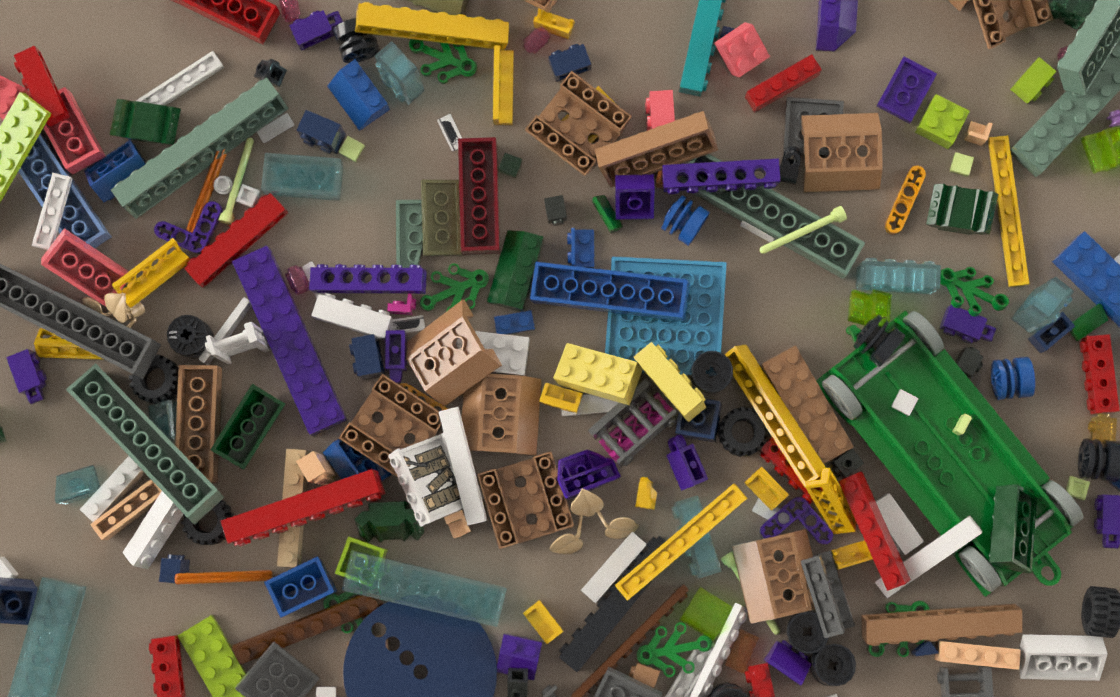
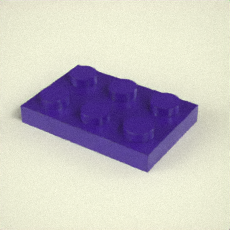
(906, 90)

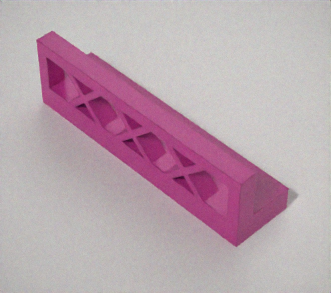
(626, 443)

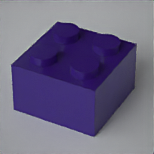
(634, 196)

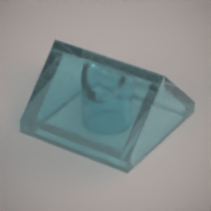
(164, 417)
(76, 485)

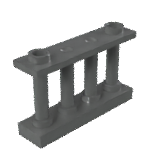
(614, 417)
(827, 594)
(983, 675)

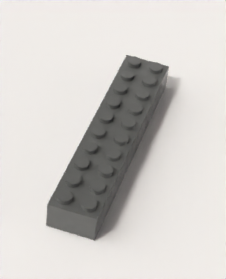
(76, 323)

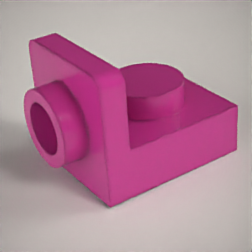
(399, 307)

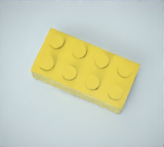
(598, 374)
(672, 384)

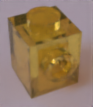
(1103, 427)

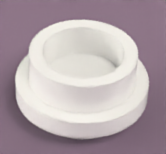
(223, 185)

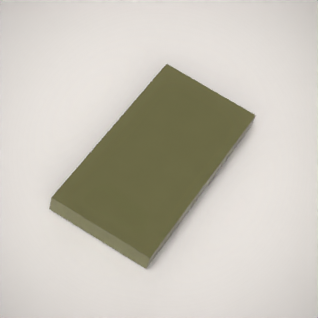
(440, 217)

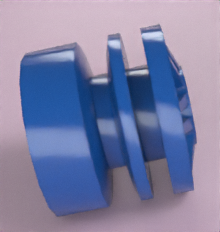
(685, 220)
(1013, 378)

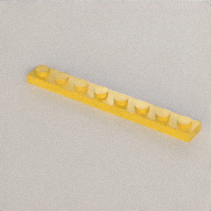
(1008, 211)
(681, 541)

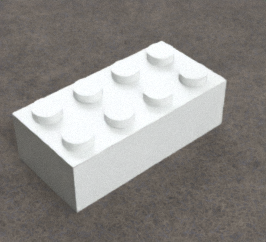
(510, 350)

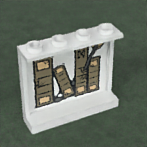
(428, 479)

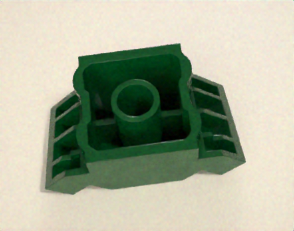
(145, 122)
(962, 209)
(388, 522)

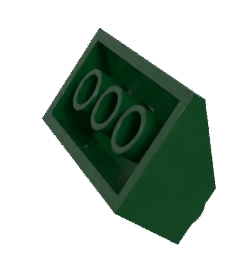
(515, 270)
(247, 426)
(1013, 528)

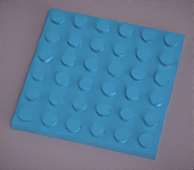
(679, 339)

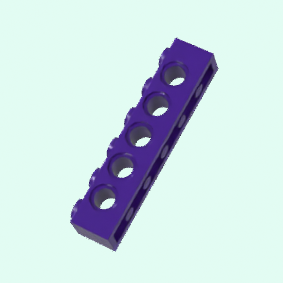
(768, 167)
(415, 284)

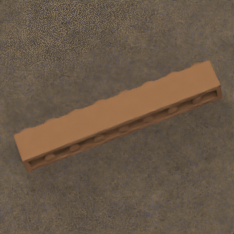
(941, 623)

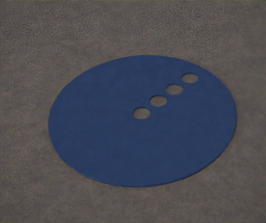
(451, 648)

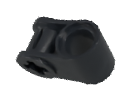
(790, 167)

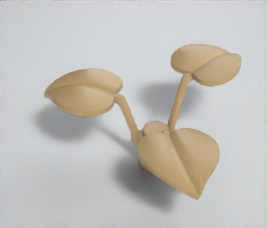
(117, 307)
(587, 504)

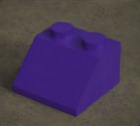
(519, 653)
(788, 662)

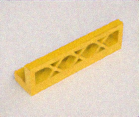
(503, 86)
(152, 275)
(59, 348)
(838, 502)

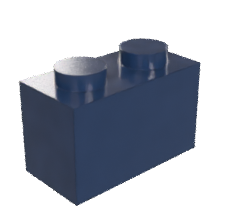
(572, 59)
(1050, 334)
(173, 565)

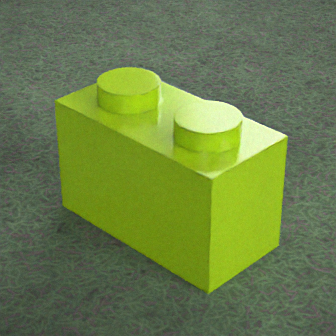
(1032, 81)

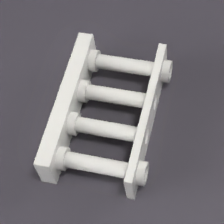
(251, 338)

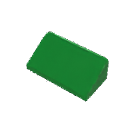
(607, 213)
(1088, 322)

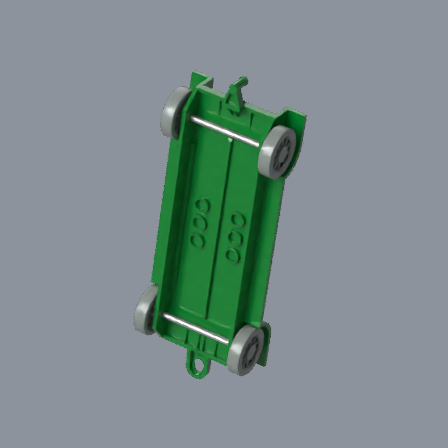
(940, 470)

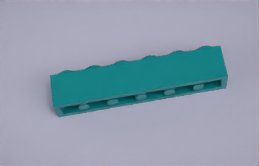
(701, 47)

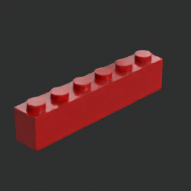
(236, 240)
(874, 531)

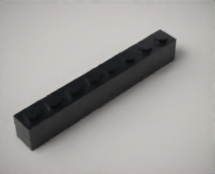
(604, 620)

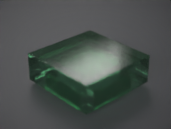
(510, 165)

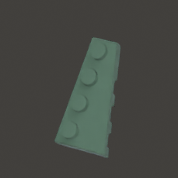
(408, 232)

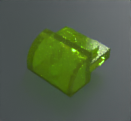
(1103, 149)
(867, 306)
(706, 613)

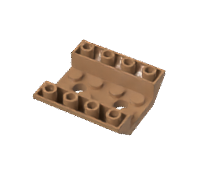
(1021, 15)
(588, 114)
(842, 137)
(454, 368)
(514, 414)
(401, 415)
(511, 505)
(766, 579)

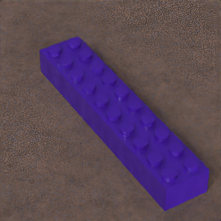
(289, 341)

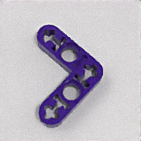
(190, 238)
(801, 516)

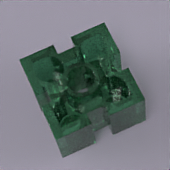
(1071, 11)

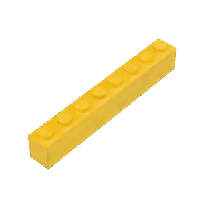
(431, 26)
(775, 414)

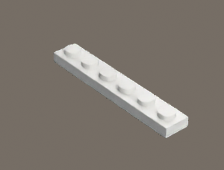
(720, 651)

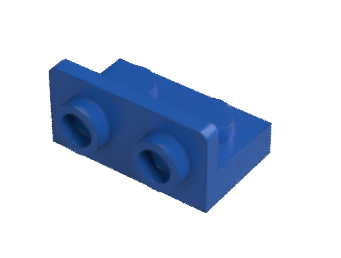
(581, 248)

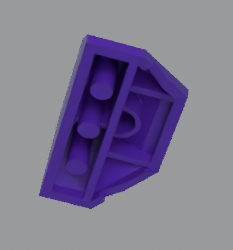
(835, 23)
(585, 471)

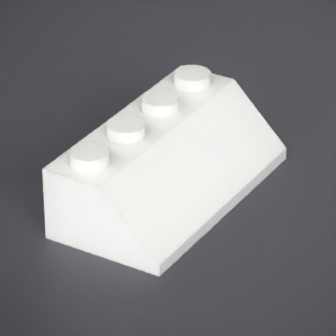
(1062, 657)

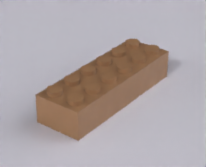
(657, 147)
(807, 403)
(199, 416)

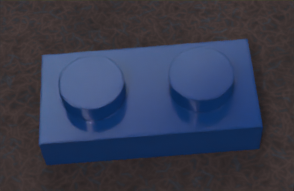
(514, 323)

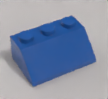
(358, 95)
(113, 169)
(350, 462)
(300, 586)

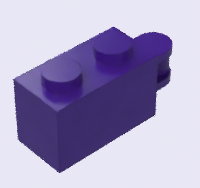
(314, 28)
(960, 323)
(396, 354)
(28, 374)
(685, 463)
(1108, 519)

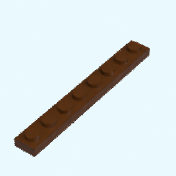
(306, 627)
(636, 637)

